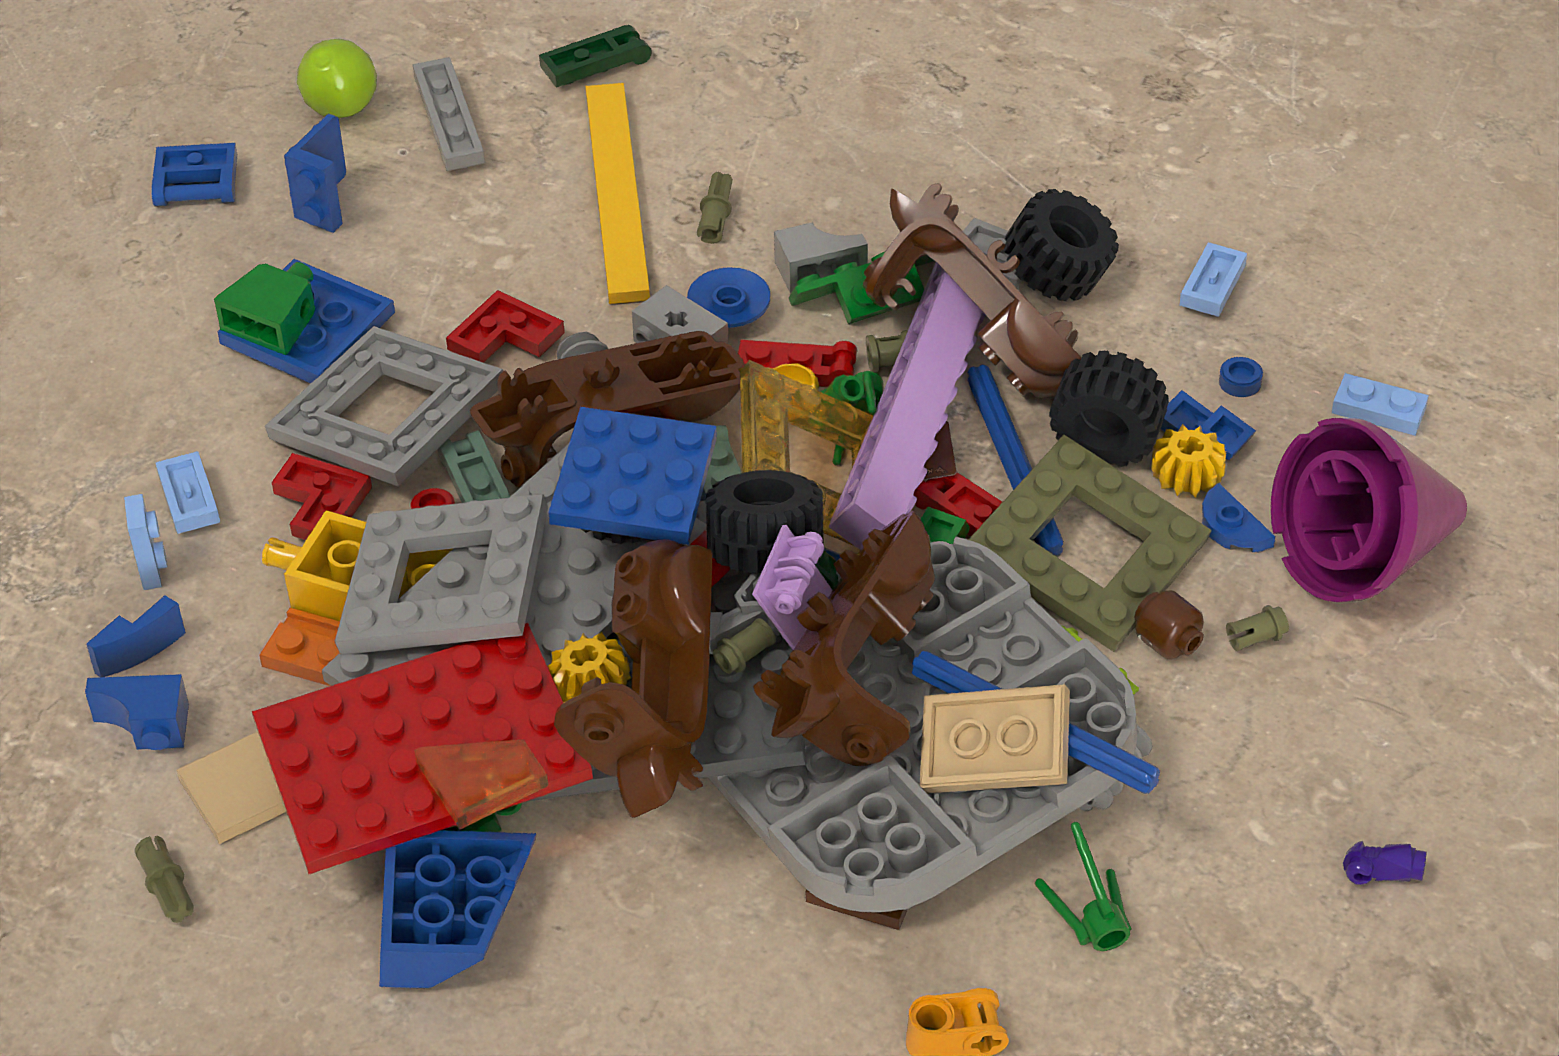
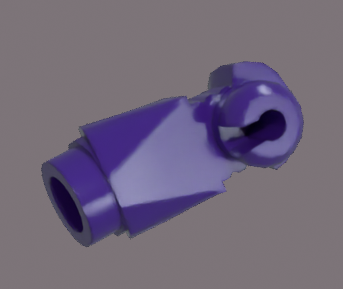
(1388, 863)

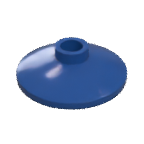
(731, 295)

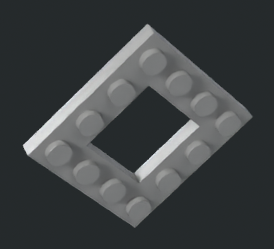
(313, 420)
(371, 611)

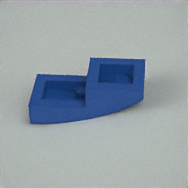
(1227, 426)
(129, 644)

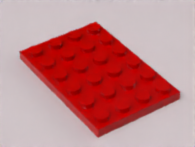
(349, 748)

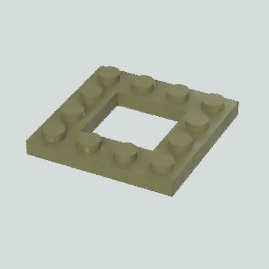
(1069, 470)

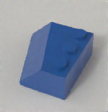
(445, 902)

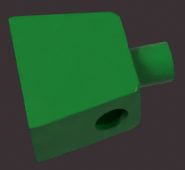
(268, 306)

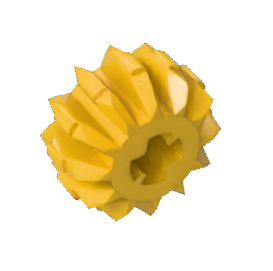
(1188, 460)
(586, 660)

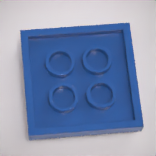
(339, 320)
(633, 475)

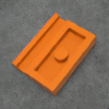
(301, 645)

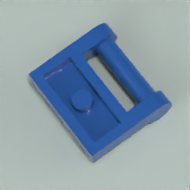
(193, 165)

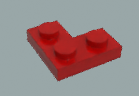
(502, 321)
(320, 488)

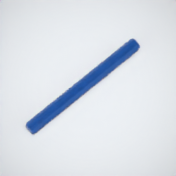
(1008, 443)
(1081, 744)

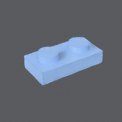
(1213, 279)
(1380, 404)
(187, 492)
(142, 530)

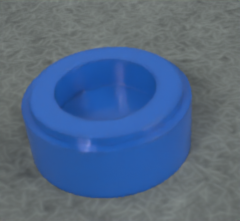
(1240, 377)

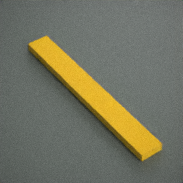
(617, 194)

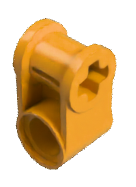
(957, 1025)

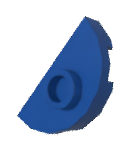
(1233, 522)

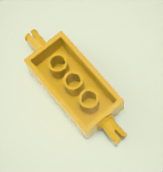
(323, 567)

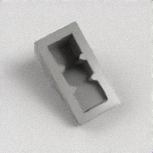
(810, 251)

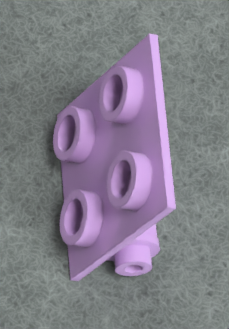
(790, 581)

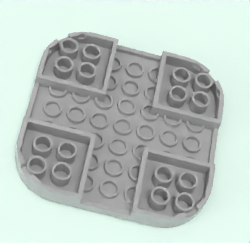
(871, 831)

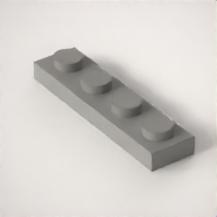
(448, 114)

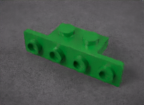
(852, 296)

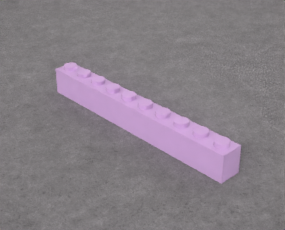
(909, 411)

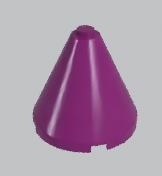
(1358, 509)

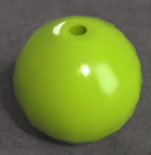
(336, 78)

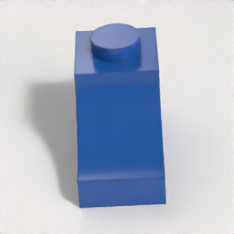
(146, 706)

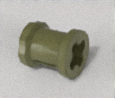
(883, 351)

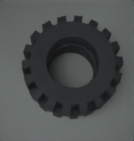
(1061, 244)
(1110, 407)
(749, 511)

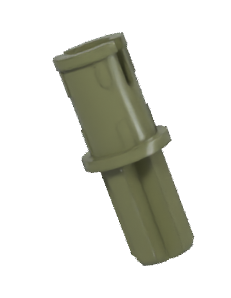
(715, 208)
(164, 878)

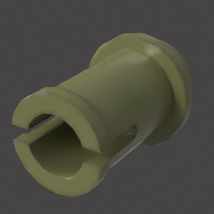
(1258, 627)
(735, 652)

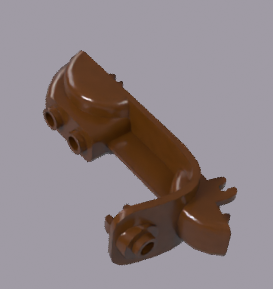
(1029, 344)
(661, 378)
(874, 598)
(665, 628)

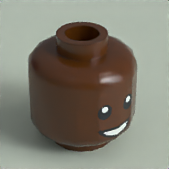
(1169, 624)

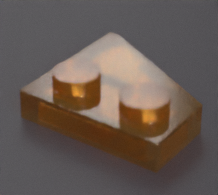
(481, 777)

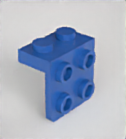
(313, 174)

